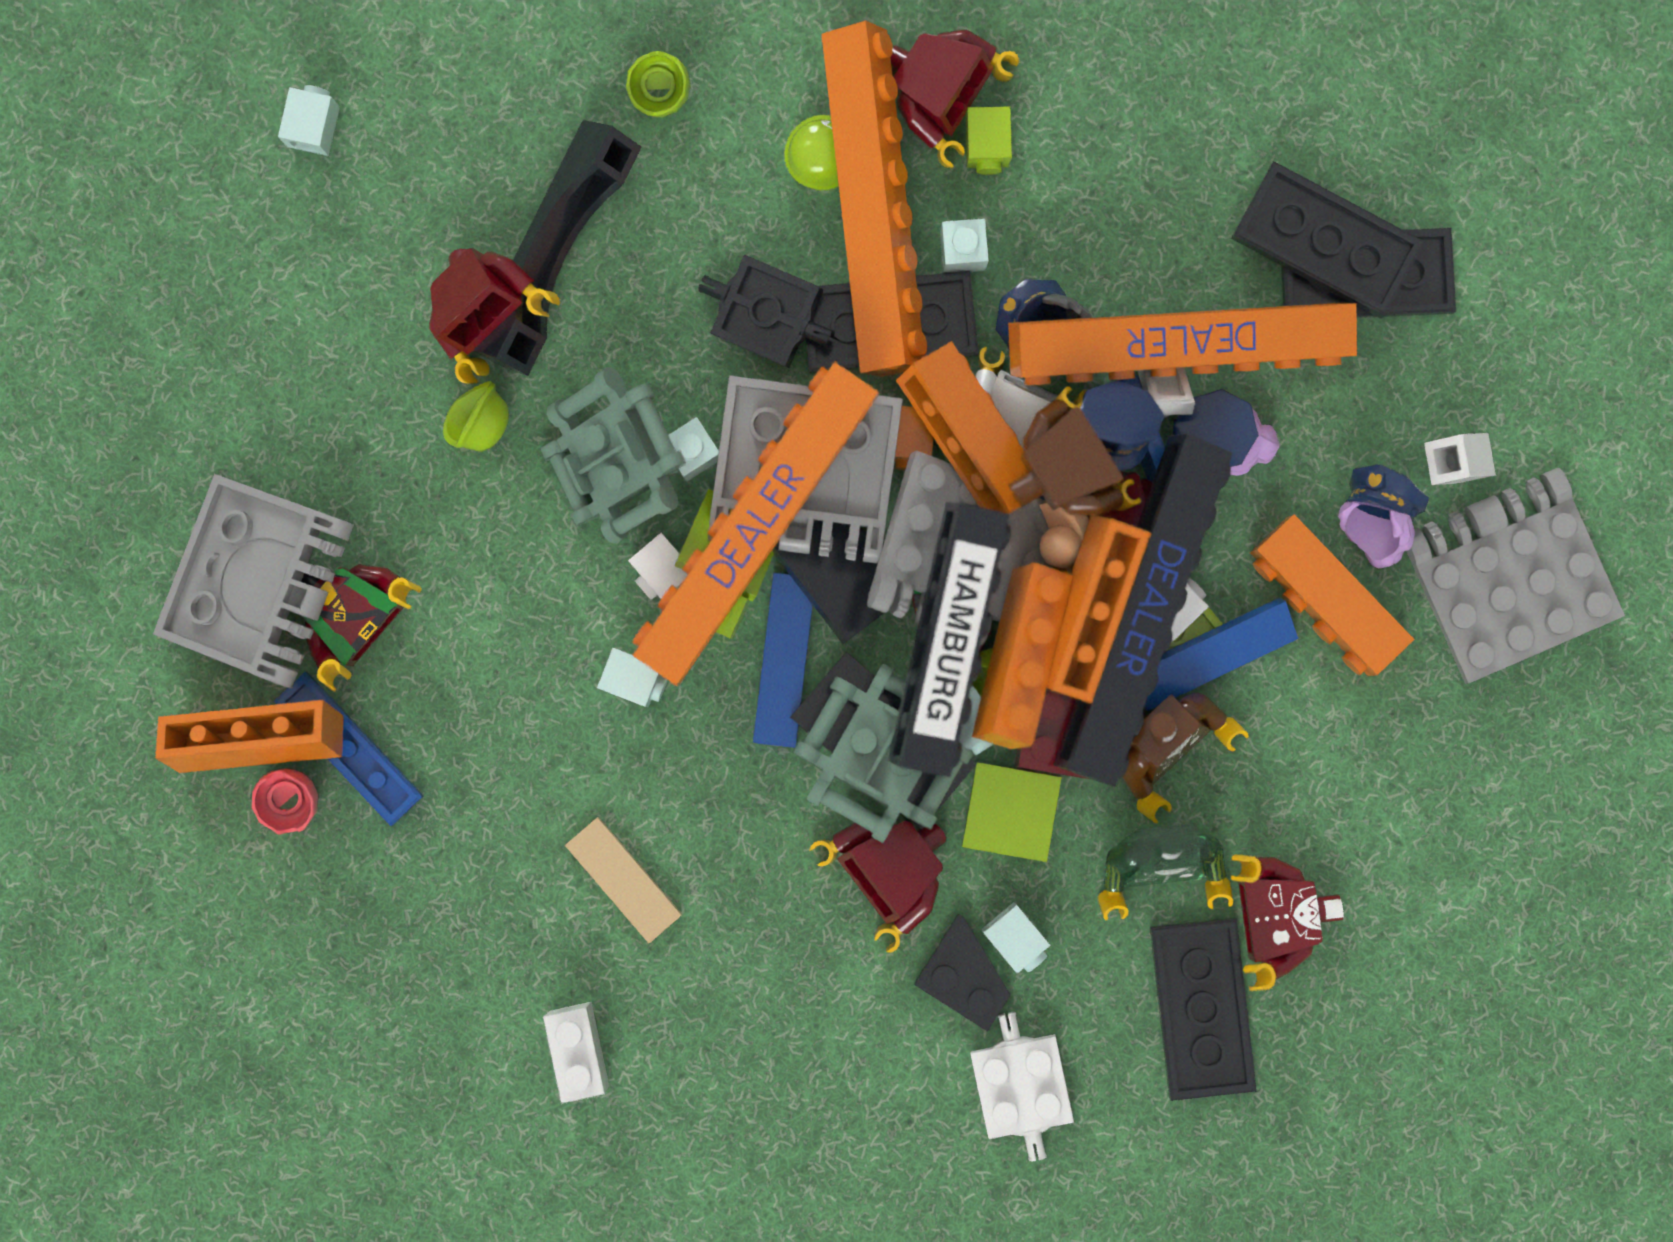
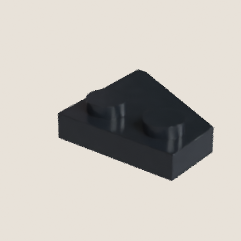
(964, 976)

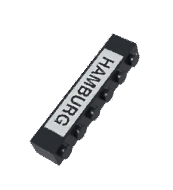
(949, 639)

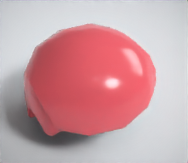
(275, 790)

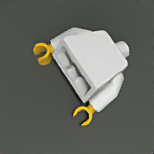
(1012, 398)

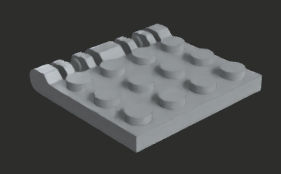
(851, 490)
(915, 530)
(246, 577)
(1517, 582)

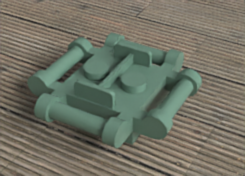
(613, 455)
(863, 759)

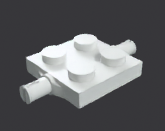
(1022, 1086)

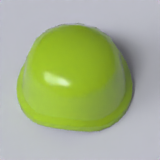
(811, 154)
(476, 419)

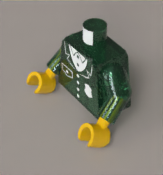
(1164, 857)

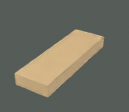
(623, 880)

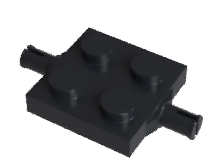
(766, 311)

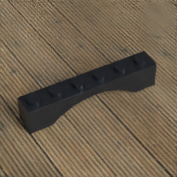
(585, 179)

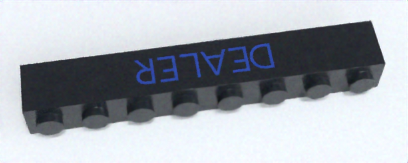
(1177, 517)

